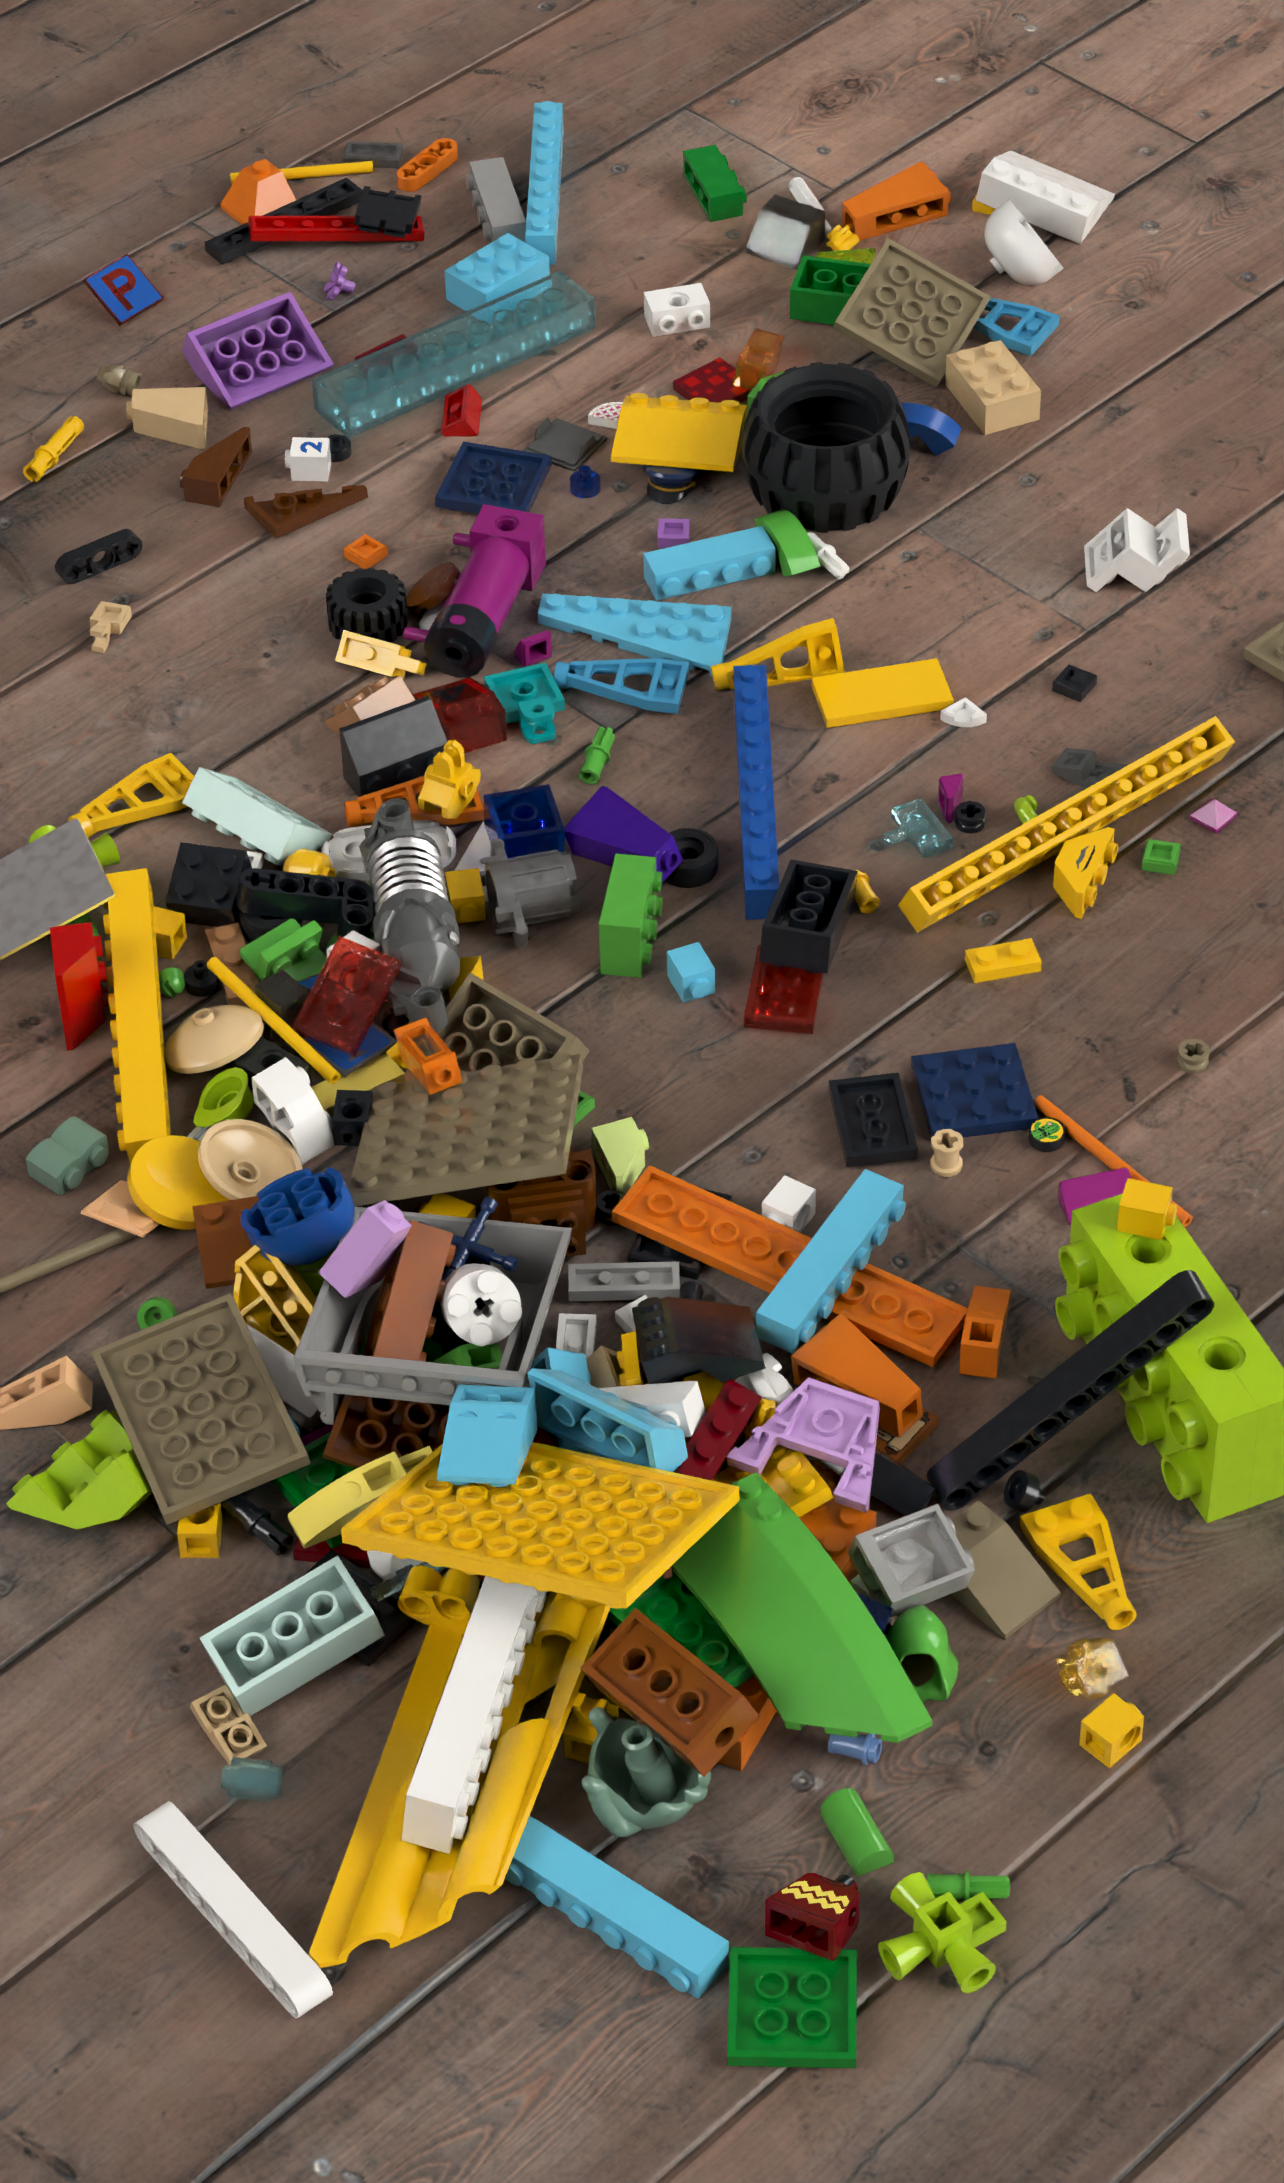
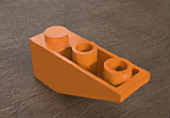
(984, 1331)

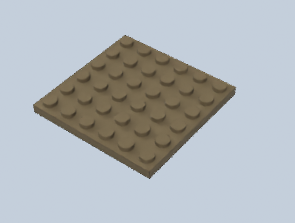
(476, 1134)

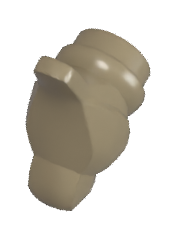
(119, 379)

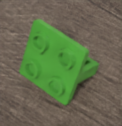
(286, 948)

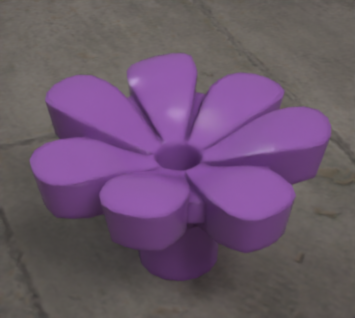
(338, 282)

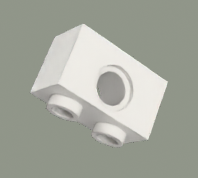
(677, 309)

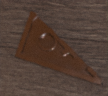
(301, 508)

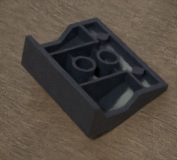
(695, 1336)

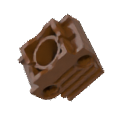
(553, 1200)

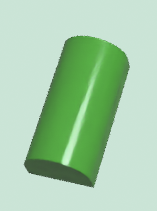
(855, 1832)

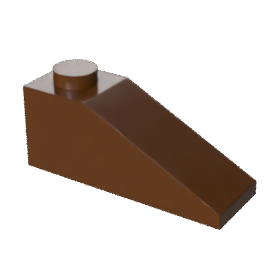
(216, 469)

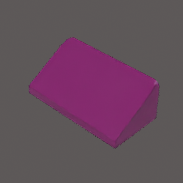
(1090, 1189)

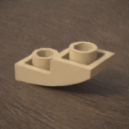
(226, 1725)

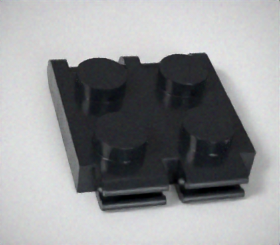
(387, 212)

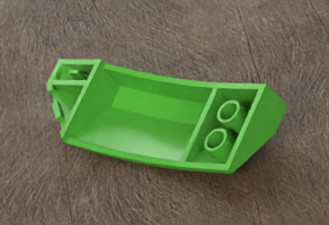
(799, 1622)

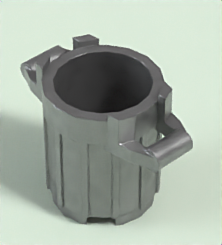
(528, 889)

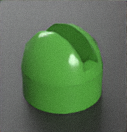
(171, 982)

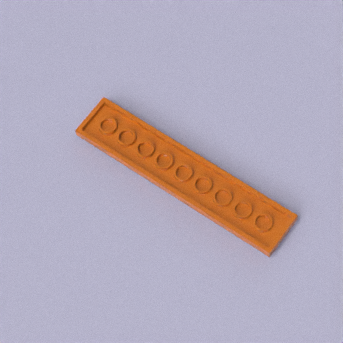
(764, 1250)

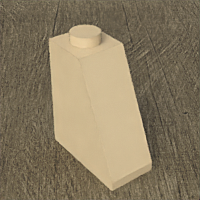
(170, 414)

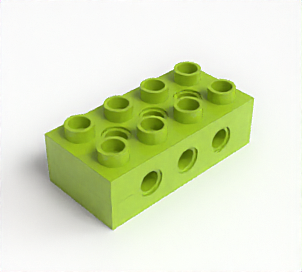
(1209, 1396)

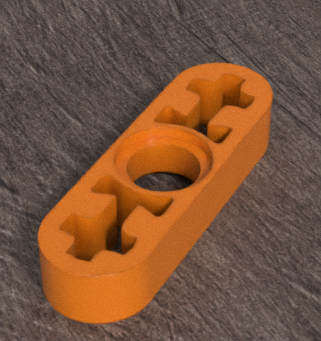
(416, 173)

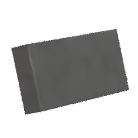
(381, 154)

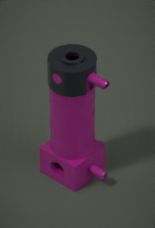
(503, 560)

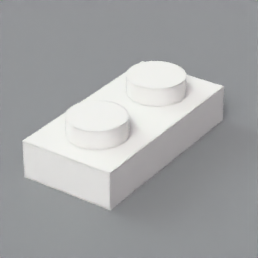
(576, 1333)

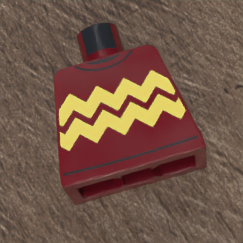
(814, 1914)

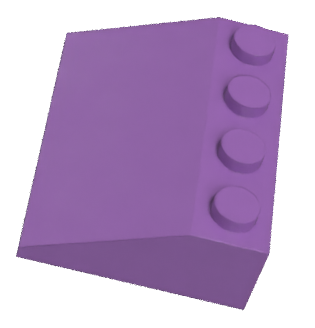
(256, 351)

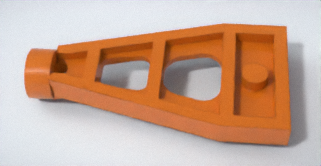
(365, 807)

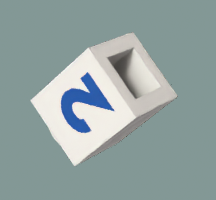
(309, 459)

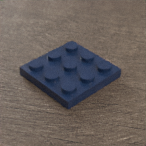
(492, 478)
(974, 1090)

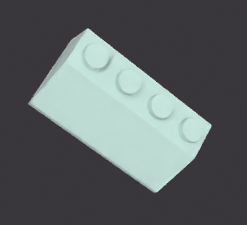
(251, 816)

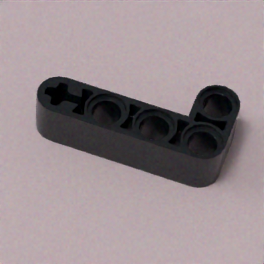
(307, 898)

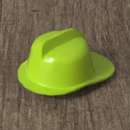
(224, 1098)

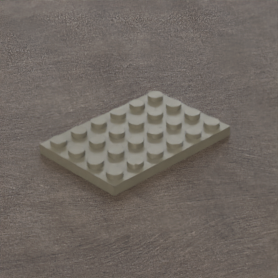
(200, 1408)

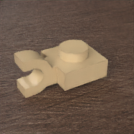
(107, 620)

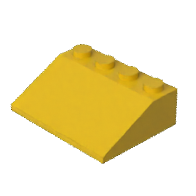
(679, 432)

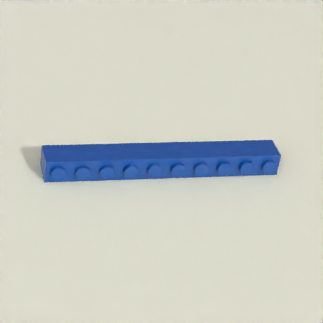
(755, 790)

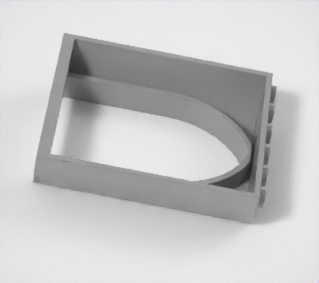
(331, 1344)

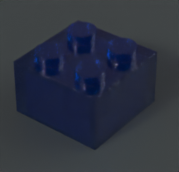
(524, 821)

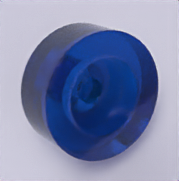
(585, 482)

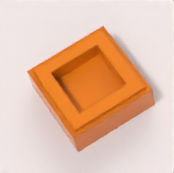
(365, 551)

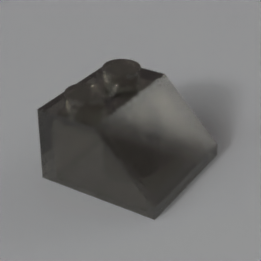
(786, 231)

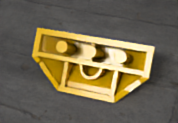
(272, 1298)

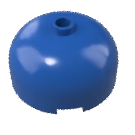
(300, 1216)

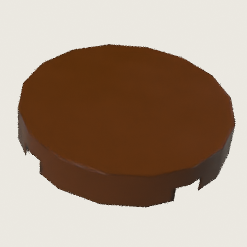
(432, 588)

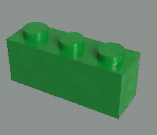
(713, 183)

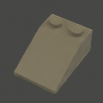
(1007, 1580)

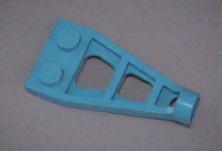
(1027, 335)
(665, 690)

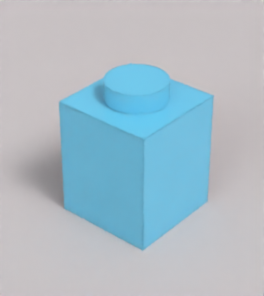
(690, 972)

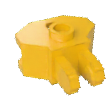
(449, 782)

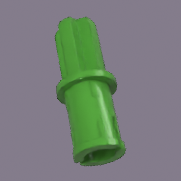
(597, 755)
(965, 1886)

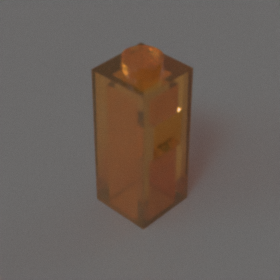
(758, 358)

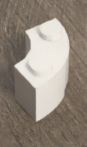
(293, 1108)

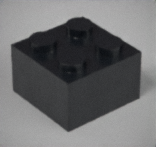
(207, 884)

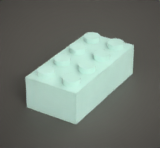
(292, 1636)

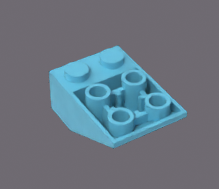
(487, 1435)

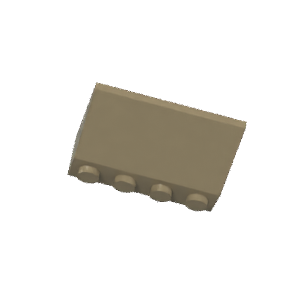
(498, 1030)

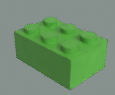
(630, 915)

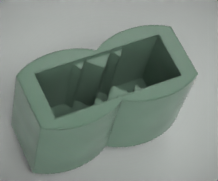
(67, 1155)

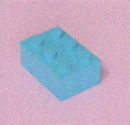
(494, 272)

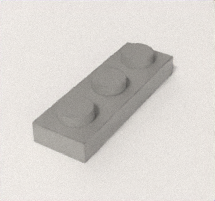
(623, 1281)

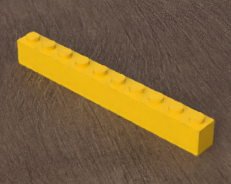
(137, 1011)

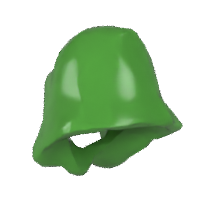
(922, 1632)

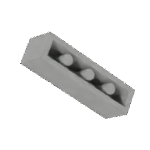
(495, 199)

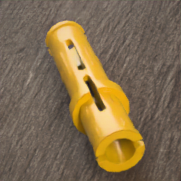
(47, 455)

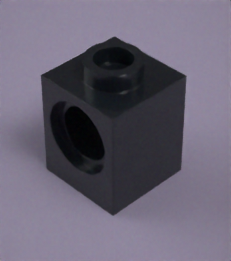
(350, 1115)

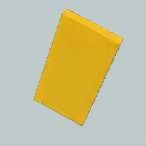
(882, 693)

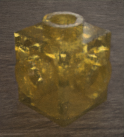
(1091, 1667)

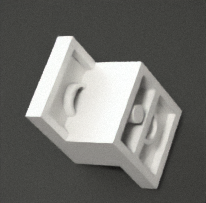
(1136, 550)

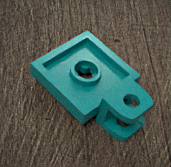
(533, 709)

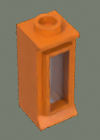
(427, 1056)

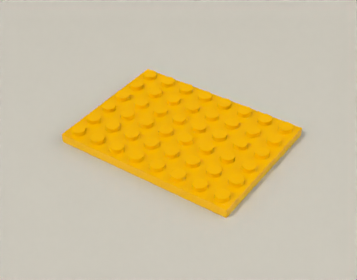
(563, 1528)

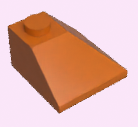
(257, 192)

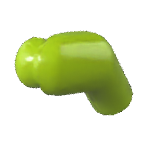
(1026, 808)

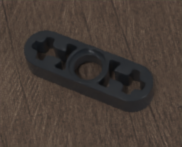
(79, 564)

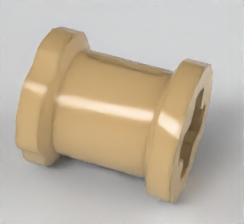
(946, 1156)

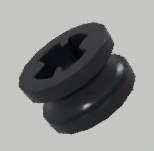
(966, 810)
(608, 1199)

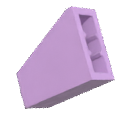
(367, 1249)

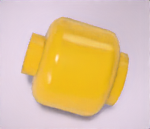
(309, 862)

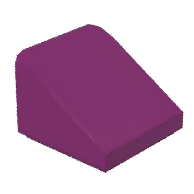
(534, 649)
(950, 795)

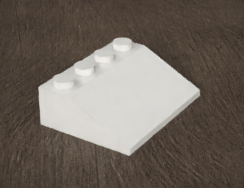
(1043, 195)

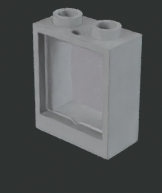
(912, 1560)

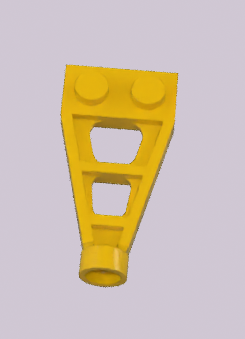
(822, 651)
(164, 773)
(1069, 1522)

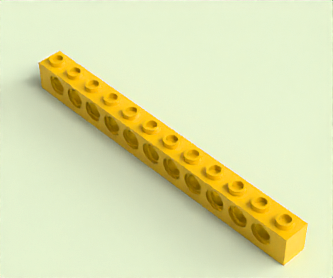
(1074, 817)

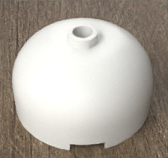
(1018, 247)

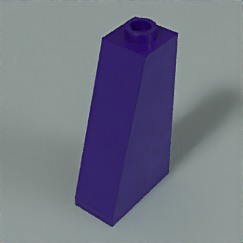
(613, 826)

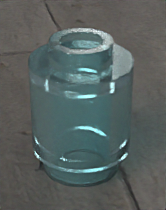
(252, 1779)

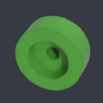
(155, 1311)

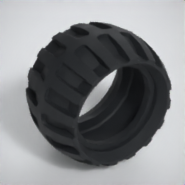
(826, 446)

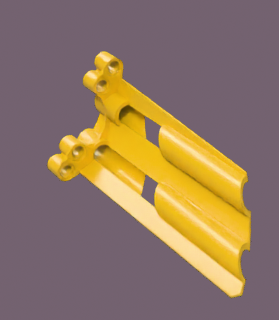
(404, 1889)

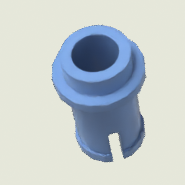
(862, 1747)

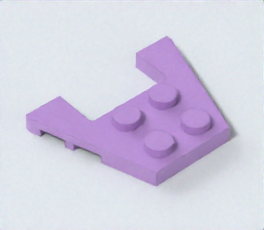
(825, 1425)

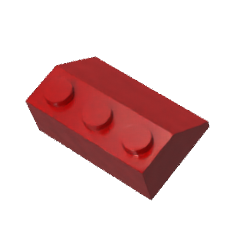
(79, 980)

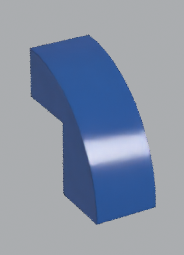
(932, 426)

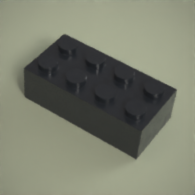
(808, 916)

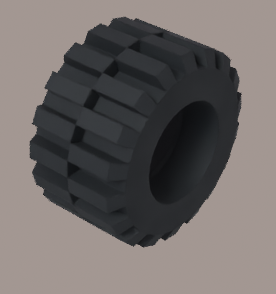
(367, 604)

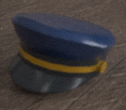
(669, 484)

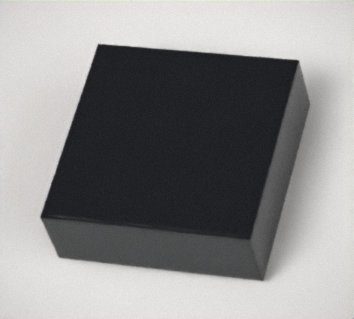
(1074, 683)

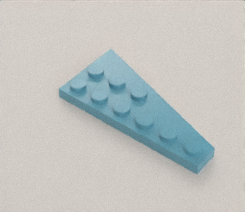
(644, 627)

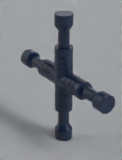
(468, 1245)

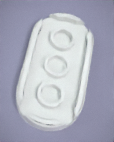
(347, 857)

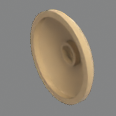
(212, 1038)
(244, 1157)

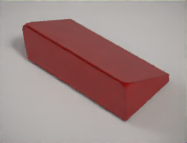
(462, 412)

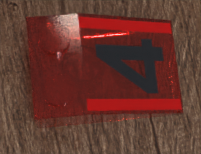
(468, 713)

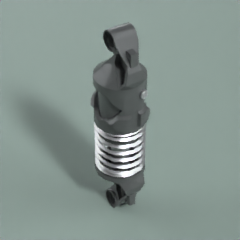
(411, 913)

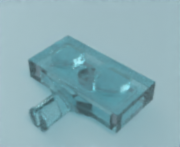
(920, 828)

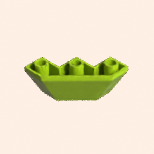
(88, 1481)

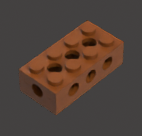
(670, 1692)

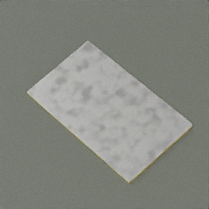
(49, 886)

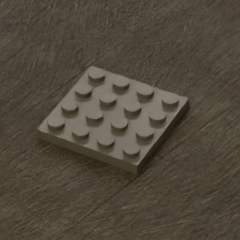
(911, 312)

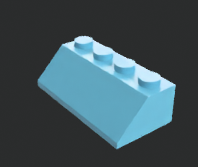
(604, 1422)

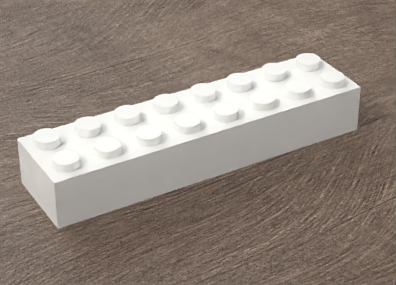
(470, 1714)

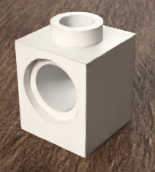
(790, 1204)

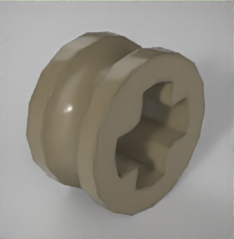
(1193, 1055)

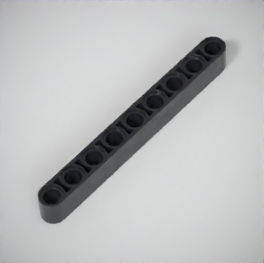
(1070, 1390)

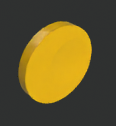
(169, 1181)

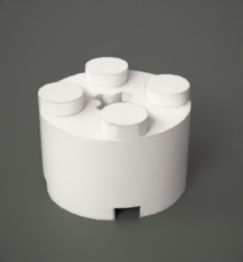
(499, 1295)

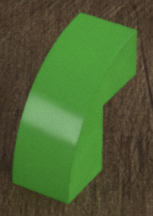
(791, 542)

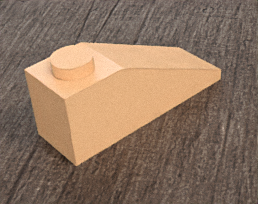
(46, 1396)

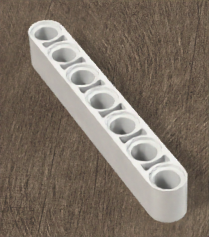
(233, 1910)

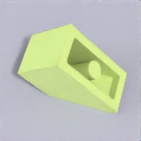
(620, 1152)

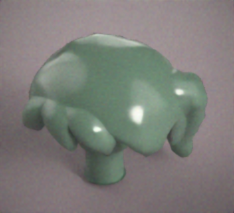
(637, 1778)

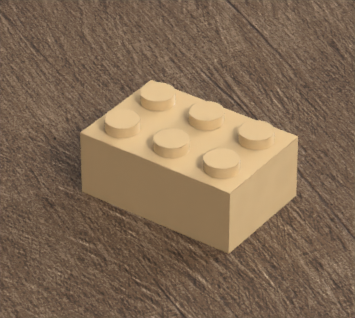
(992, 387)

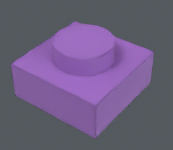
(672, 532)

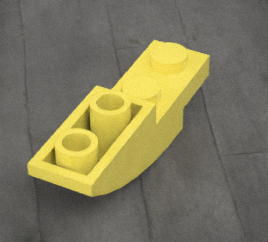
(342, 1500)

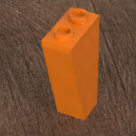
(897, 203)
(850, 1361)

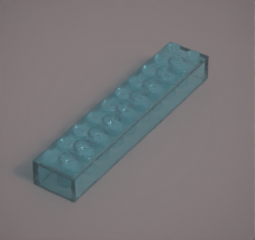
(453, 354)

